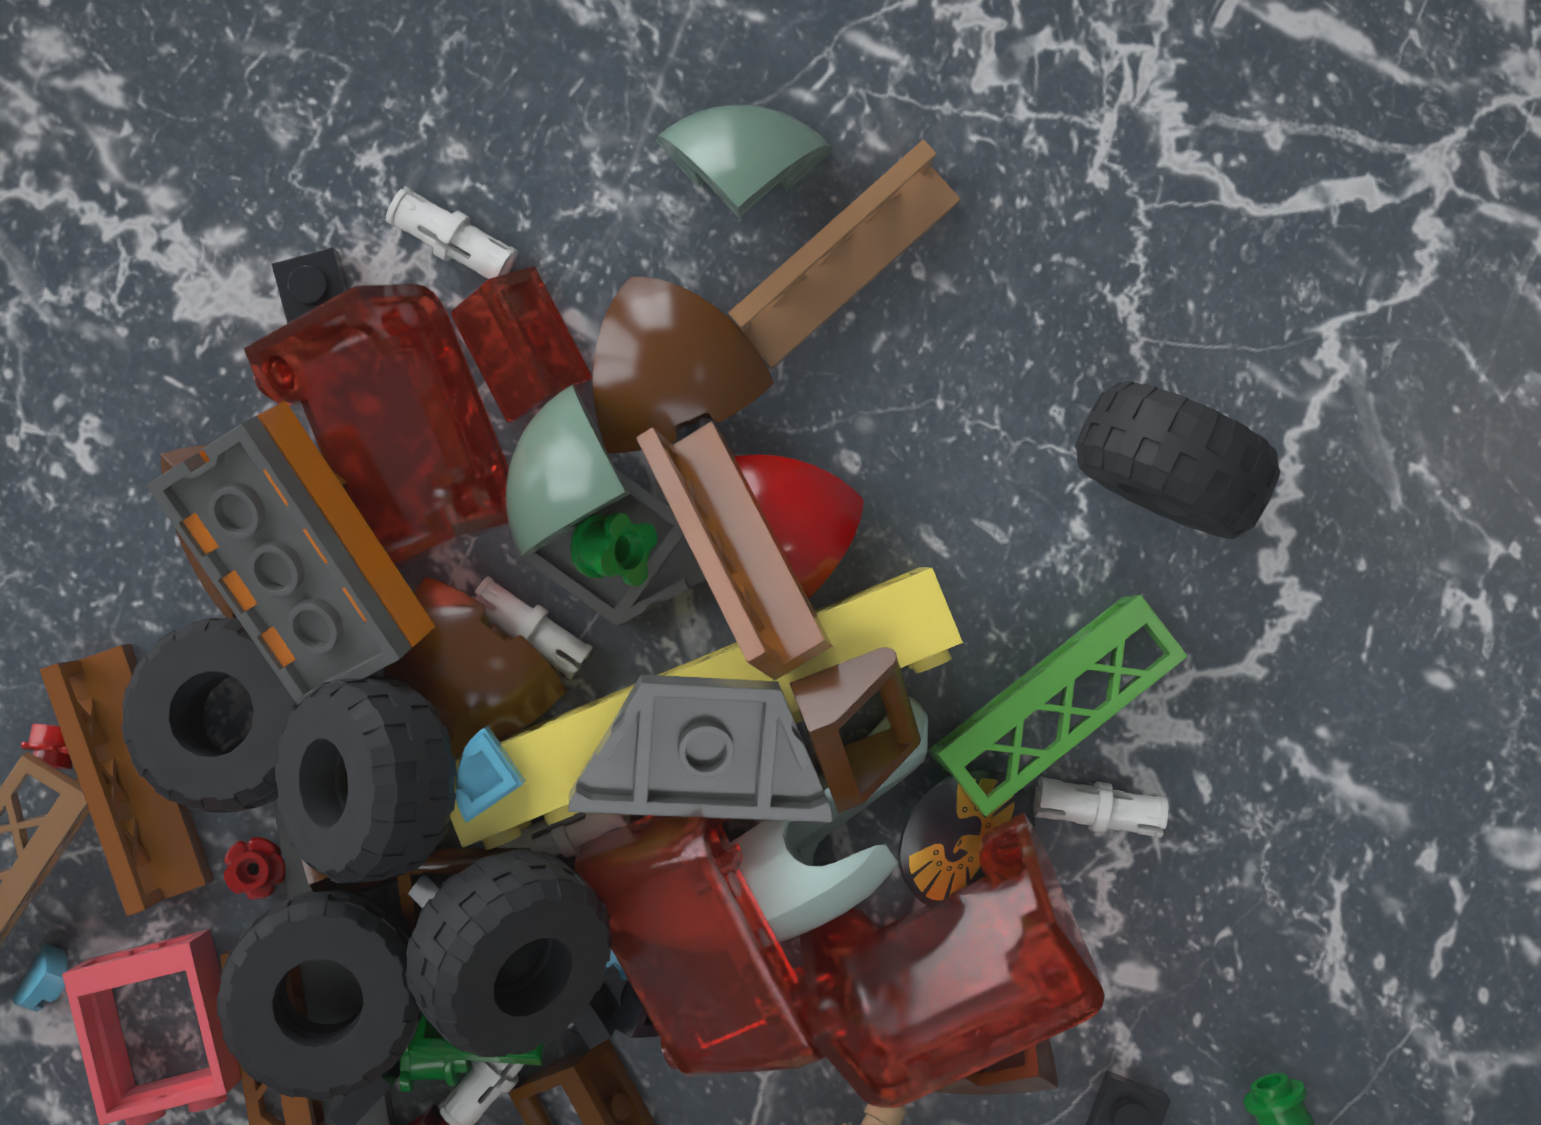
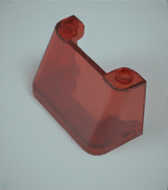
(392, 414)
(699, 947)
(952, 982)

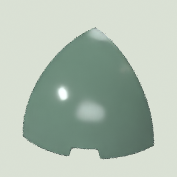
(743, 151)
(558, 474)

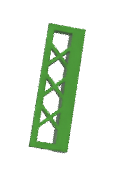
(1042, 683)

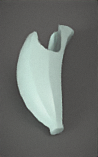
(781, 854)

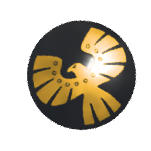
(944, 836)

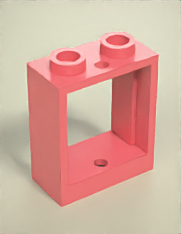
(103, 1042)

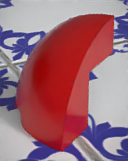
(808, 512)

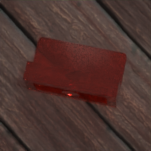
(519, 342)

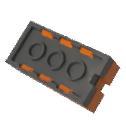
(291, 554)

